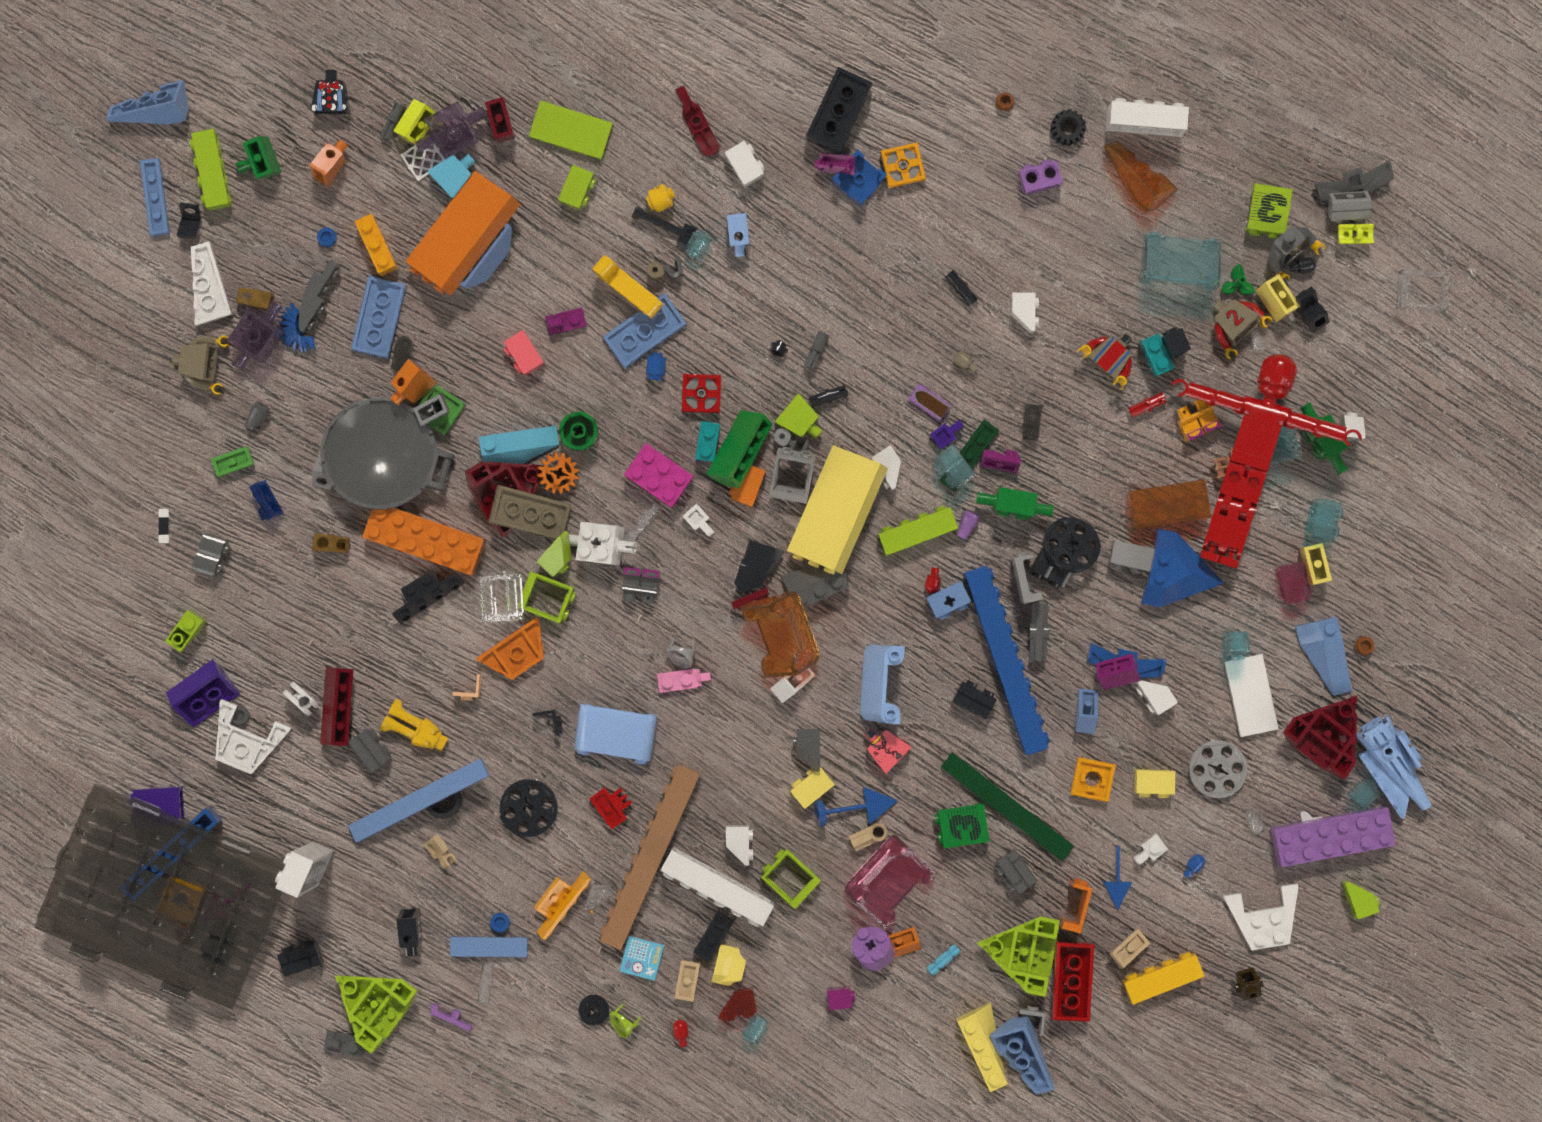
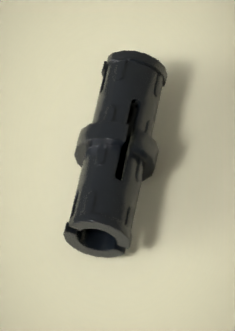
(961, 287)
(828, 396)

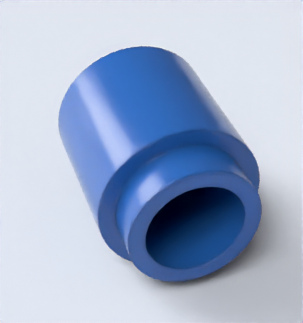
(655, 366)

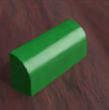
(740, 448)

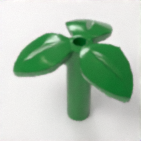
(1239, 281)

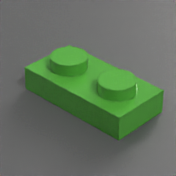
(232, 461)

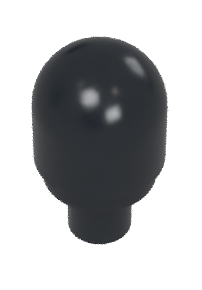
(1303, 265)

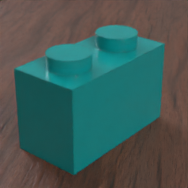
(1156, 355)
(707, 442)

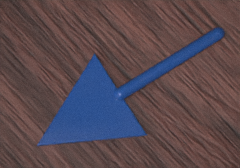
(1117, 889)

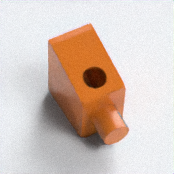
(328, 162)
(411, 383)

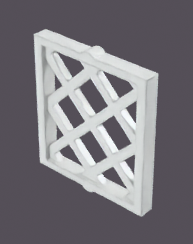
(411, 166)

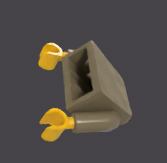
(199, 361)

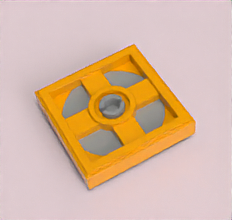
(903, 165)

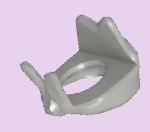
(685, 662)

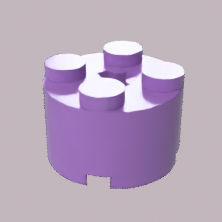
(865, 951)

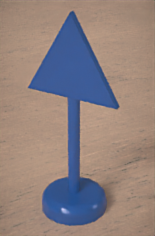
(875, 805)

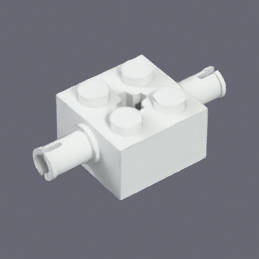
(611, 543)

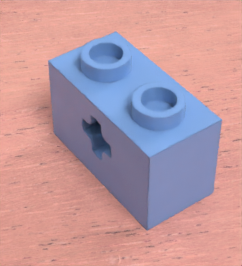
(937, 600)

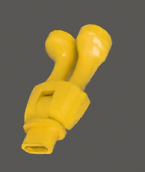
(426, 734)

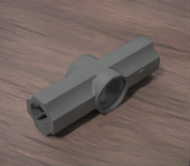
(1038, 632)

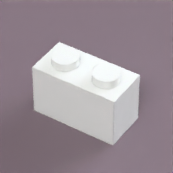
(744, 163)

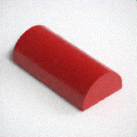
(1072, 981)

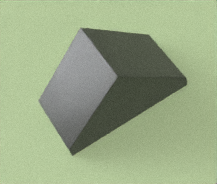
(432, 410)

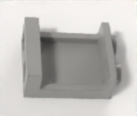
(1021, 580)

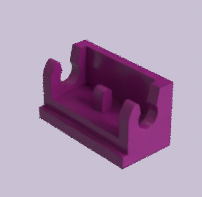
(1118, 672)

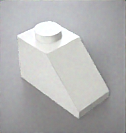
(1352, 421)
(791, 684)

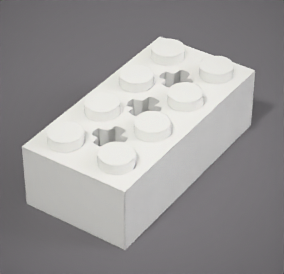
(1147, 118)

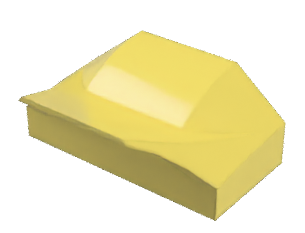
(729, 966)

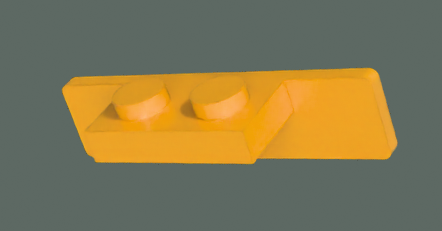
(558, 900)

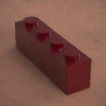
(336, 706)

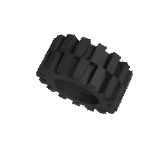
(1063, 138)

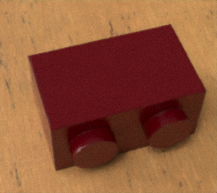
(500, 120)

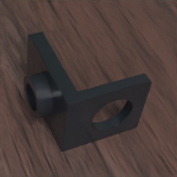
(189, 222)
(557, 721)

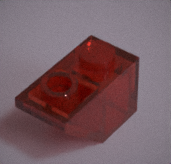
(739, 1003)

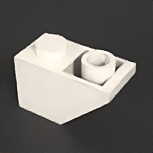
(1023, 310)
(890, 460)
(1157, 696)
(738, 842)

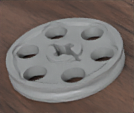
(1209, 773)

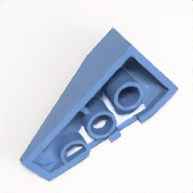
(1326, 652)

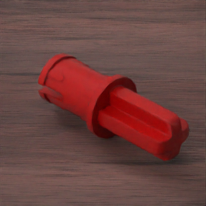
(1147, 405)

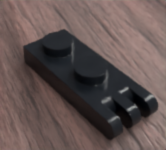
(714, 935)

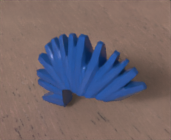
(292, 333)

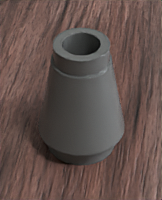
(257, 415)

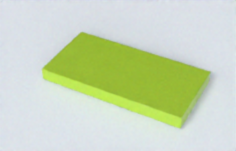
(570, 130)

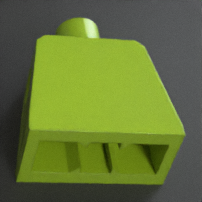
(799, 418)

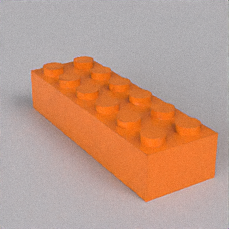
(425, 539)

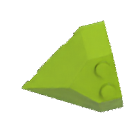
(1026, 952)
(375, 1006)

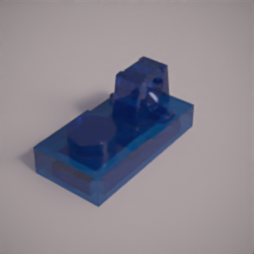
(265, 498)

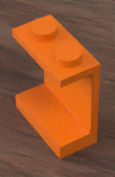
(1076, 926)

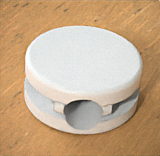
(301, 699)

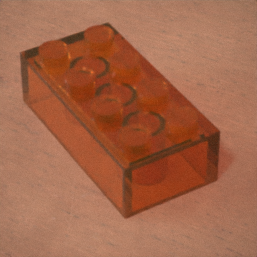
(1168, 504)

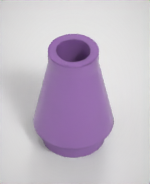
(967, 524)

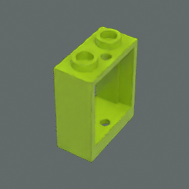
(528, 589)
(804, 892)

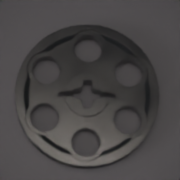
(1065, 550)
(535, 800)

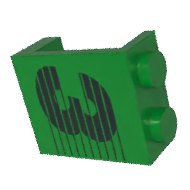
(962, 825)

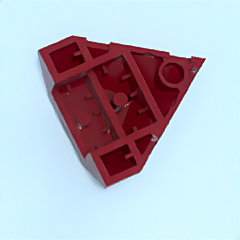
(483, 482)
(1327, 736)

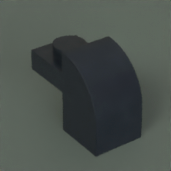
(1311, 310)

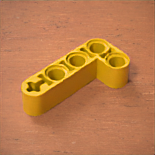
(627, 286)

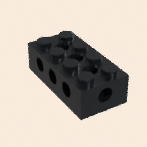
(833, 99)

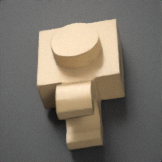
(437, 849)

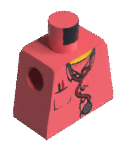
(886, 748)

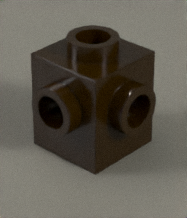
(1248, 984)

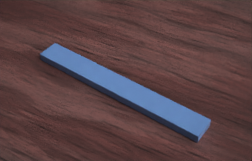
(419, 800)

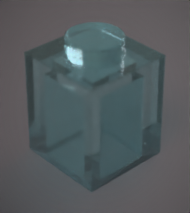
(1364, 792)

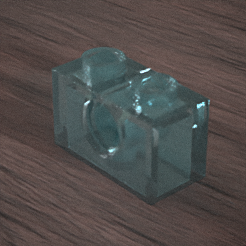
(1236, 644)

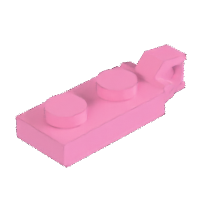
(681, 680)

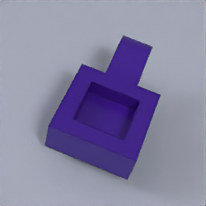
(945, 435)

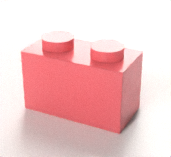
(523, 352)

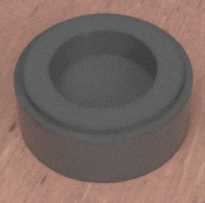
(241, 715)

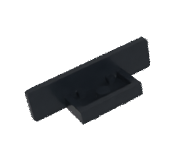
(425, 592)

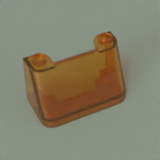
(785, 634)

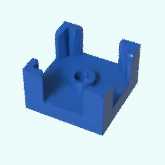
(863, 183)

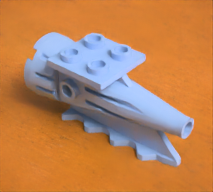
(1393, 767)

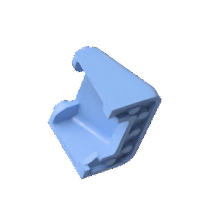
(874, 683)
(615, 733)

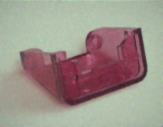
(887, 880)

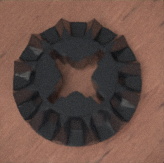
(584, 1010)

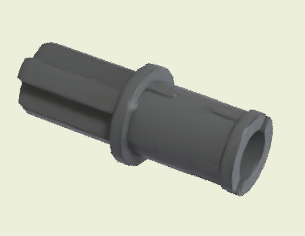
(392, 120)
(816, 350)

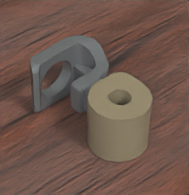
(657, 271)

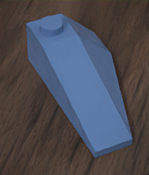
(160, 107)
(1020, 1046)

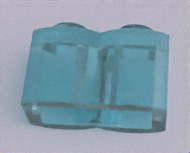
(954, 467)

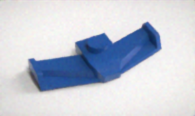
(1147, 667)

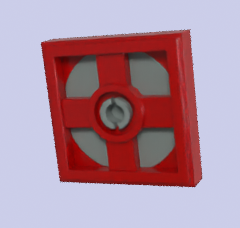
(701, 393)

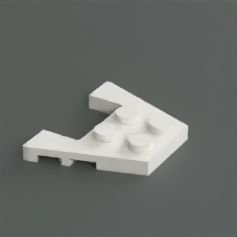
(240, 747)
(1266, 926)

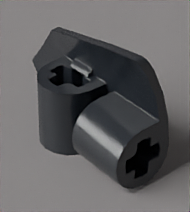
(756, 565)

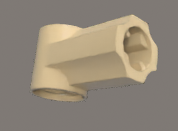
(867, 837)

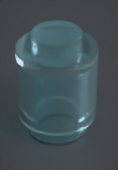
(697, 244)
(754, 1029)

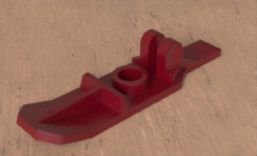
(701, 132)

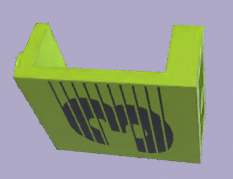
(1269, 210)

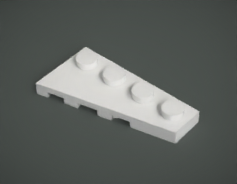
(209, 291)

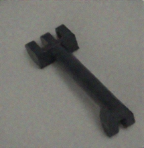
(638, 212)

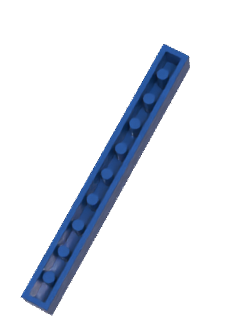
(1006, 661)

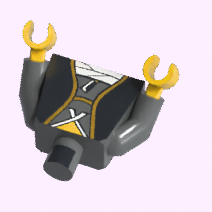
(1289, 246)

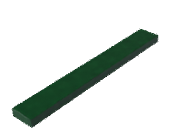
(1007, 806)

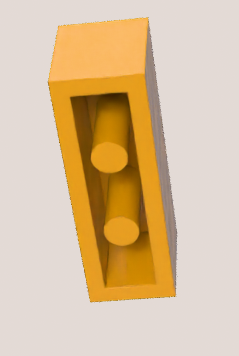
(376, 245)

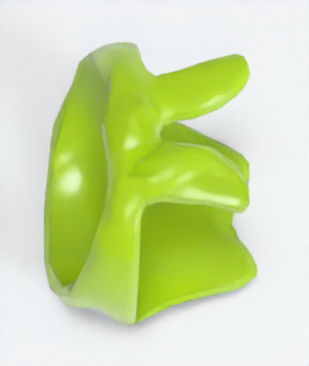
(627, 1027)

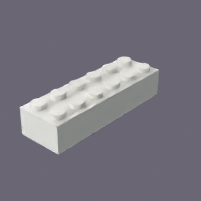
(303, 869)
(718, 887)

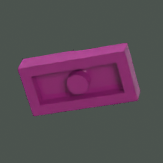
(566, 321)
(998, 461)

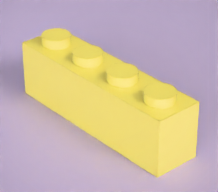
(976, 1028)

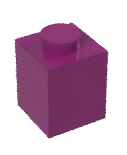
(840, 997)

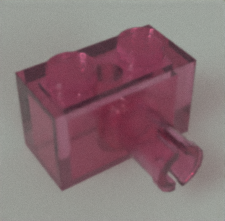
(1293, 583)

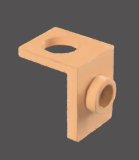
(469, 695)

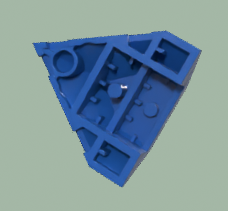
(1176, 571)

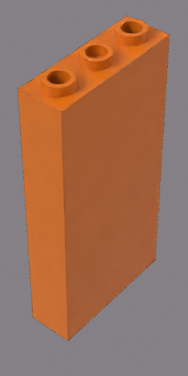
(462, 233)

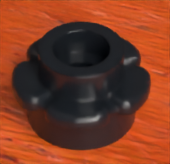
(778, 348)

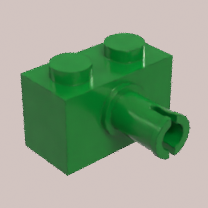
(260, 158)

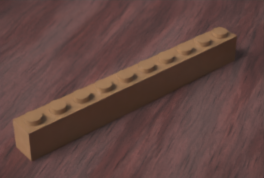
(649, 858)

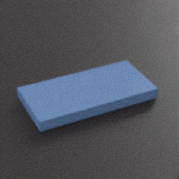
(378, 317)
(641, 334)

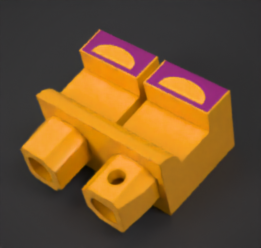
(1198, 423)

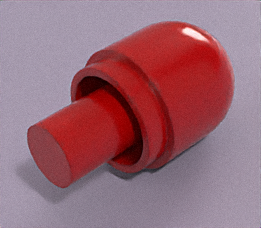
(932, 581)
(681, 1032)

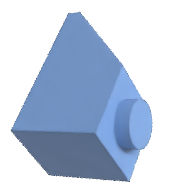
(1086, 711)

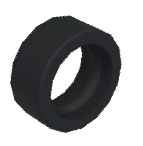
(442, 815)

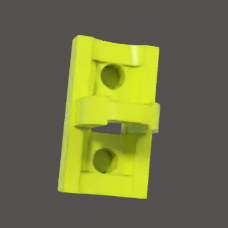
(1363, 236)

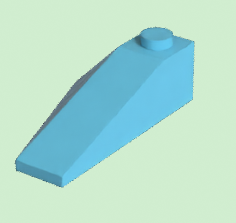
(518, 446)

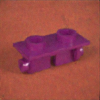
(836, 163)

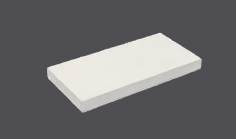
(1251, 695)

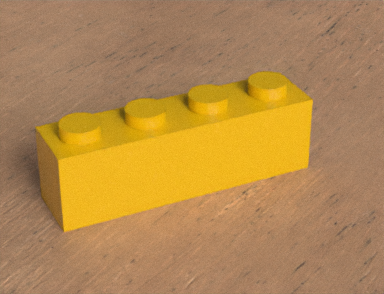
(1163, 977)

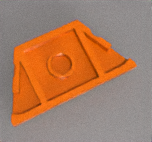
(516, 652)

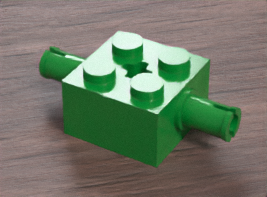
(1325, 447)
(1014, 502)

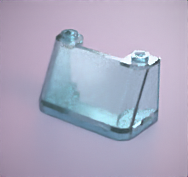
(1181, 261)

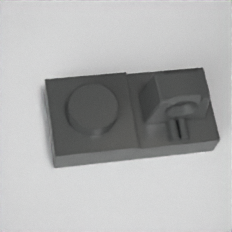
(342, 1043)

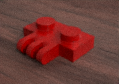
(610, 806)

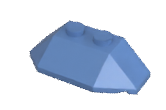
(490, 259)

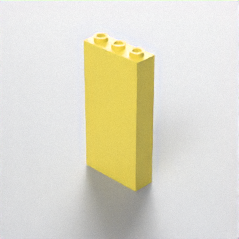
(837, 510)

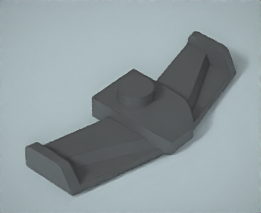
(1356, 182)

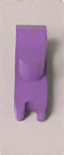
(453, 1018)

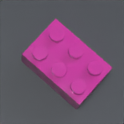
(659, 475)

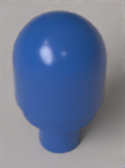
(1194, 865)

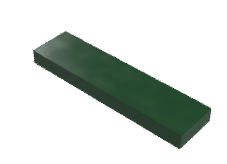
(975, 446)

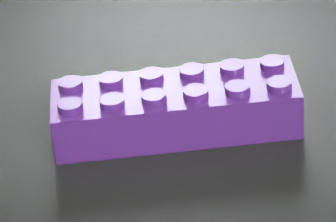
(1333, 836)

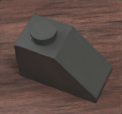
(808, 747)

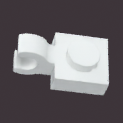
(697, 519)
(1152, 848)

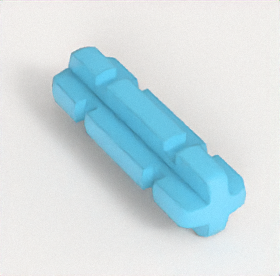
(943, 959)

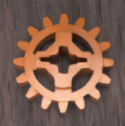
(560, 464)

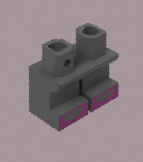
(648, 586)

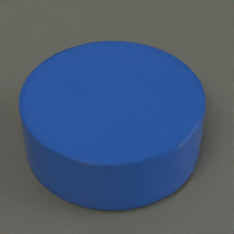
(327, 237)
(500, 922)

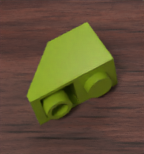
(186, 630)

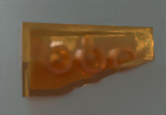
(1142, 184)

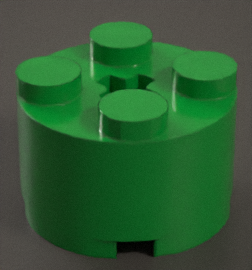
(578, 420)

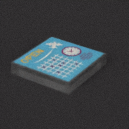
(641, 957)

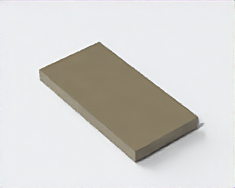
(529, 512)

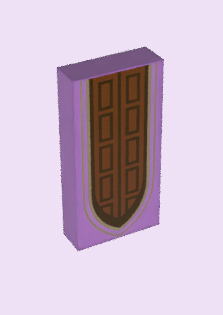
(929, 402)

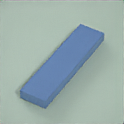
(155, 197)
(488, 946)

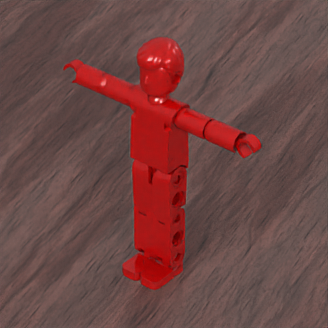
(1253, 452)

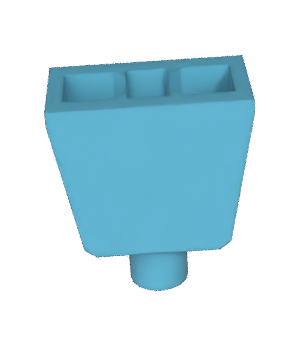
(452, 173)

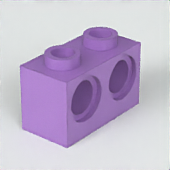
(1042, 182)

